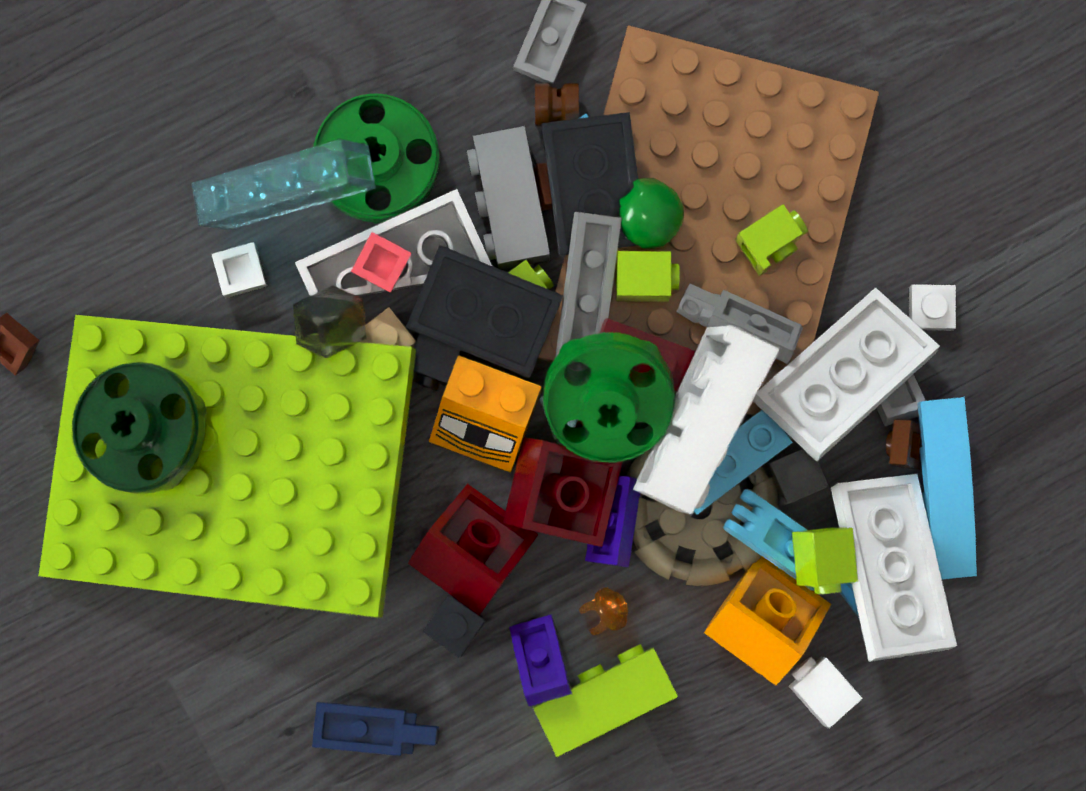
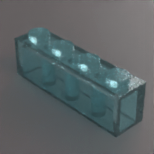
(283, 185)

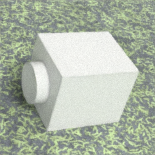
(823, 690)

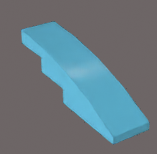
(948, 485)

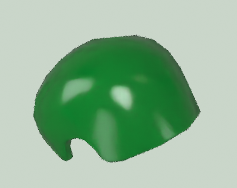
(651, 213)

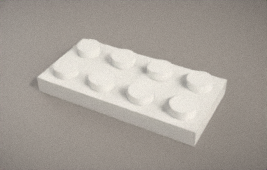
(845, 374)
(897, 567)

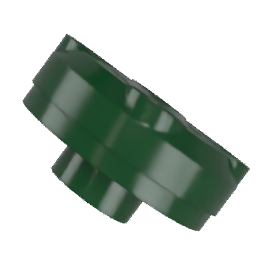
(138, 428)

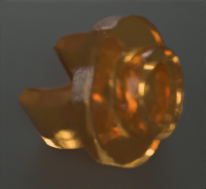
(611, 609)

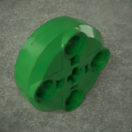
(395, 136)
(609, 396)

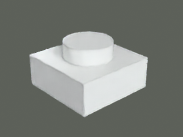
(239, 270)
(933, 306)

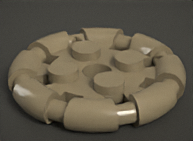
(696, 534)

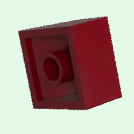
(561, 493)
(471, 549)

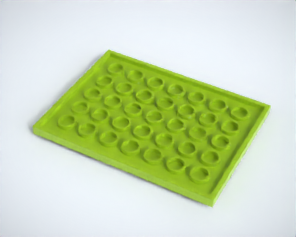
(289, 481)

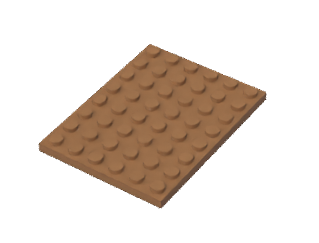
(735, 147)

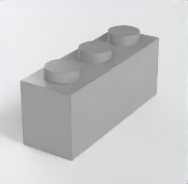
(509, 198)

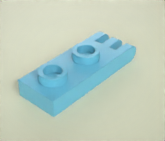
(749, 449)
(765, 531)

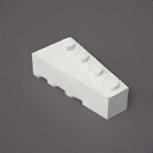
(417, 231)
(705, 416)

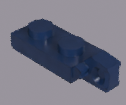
(369, 729)

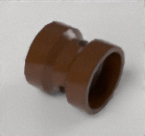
(555, 103)

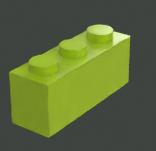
(606, 699)

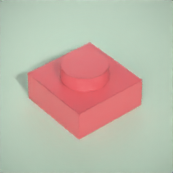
(381, 262)

